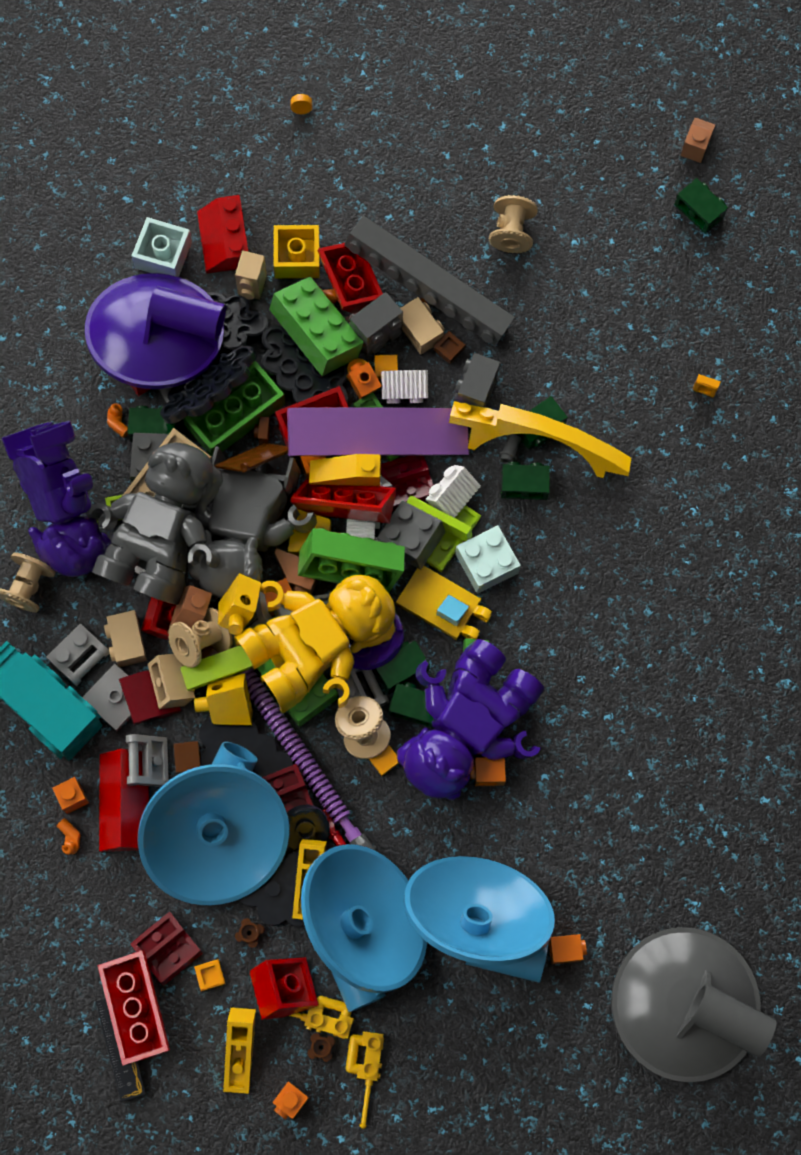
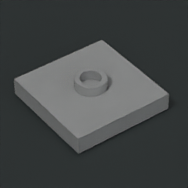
(109, 698)

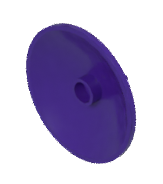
(154, 330)

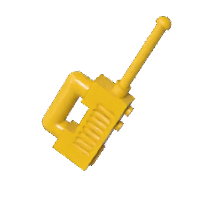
(315, 1018)
(371, 1065)

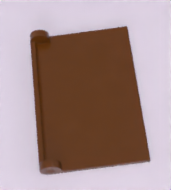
(253, 457)

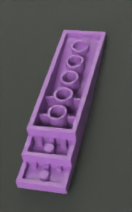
(374, 431)

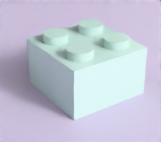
(161, 248)
(487, 559)

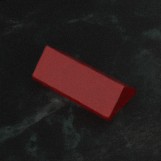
(346, 501)
(119, 803)
(133, 1008)

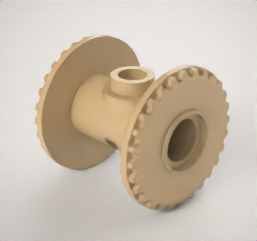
(512, 213)
(26, 582)
(189, 642)
(363, 727)

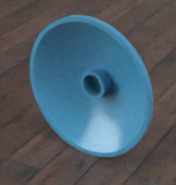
(214, 831)
(482, 915)
(360, 923)

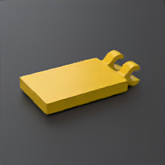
(428, 591)

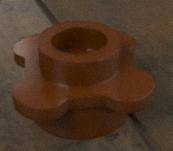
(247, 926)
(324, 1054)

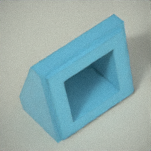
(452, 610)

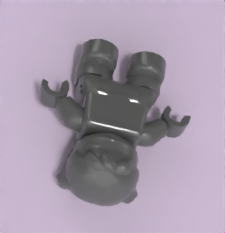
(246, 522)
(157, 527)

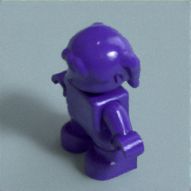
(58, 497)
(467, 721)

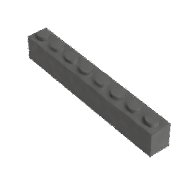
(428, 280)

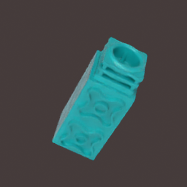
(39, 697)

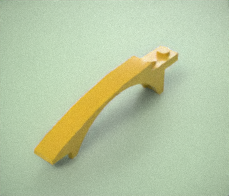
(490, 423)

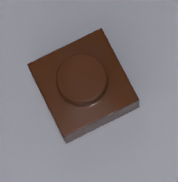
(449, 347)
(262, 430)

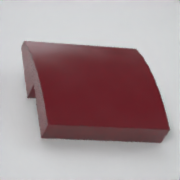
(409, 477)
(142, 698)
(289, 787)
(167, 948)

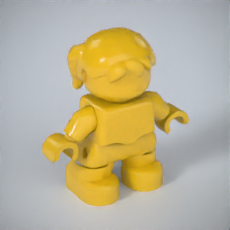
(316, 637)

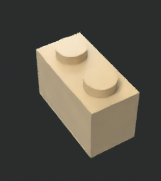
(251, 275)
(421, 326)
(126, 639)
(169, 682)

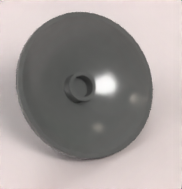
(688, 1005)

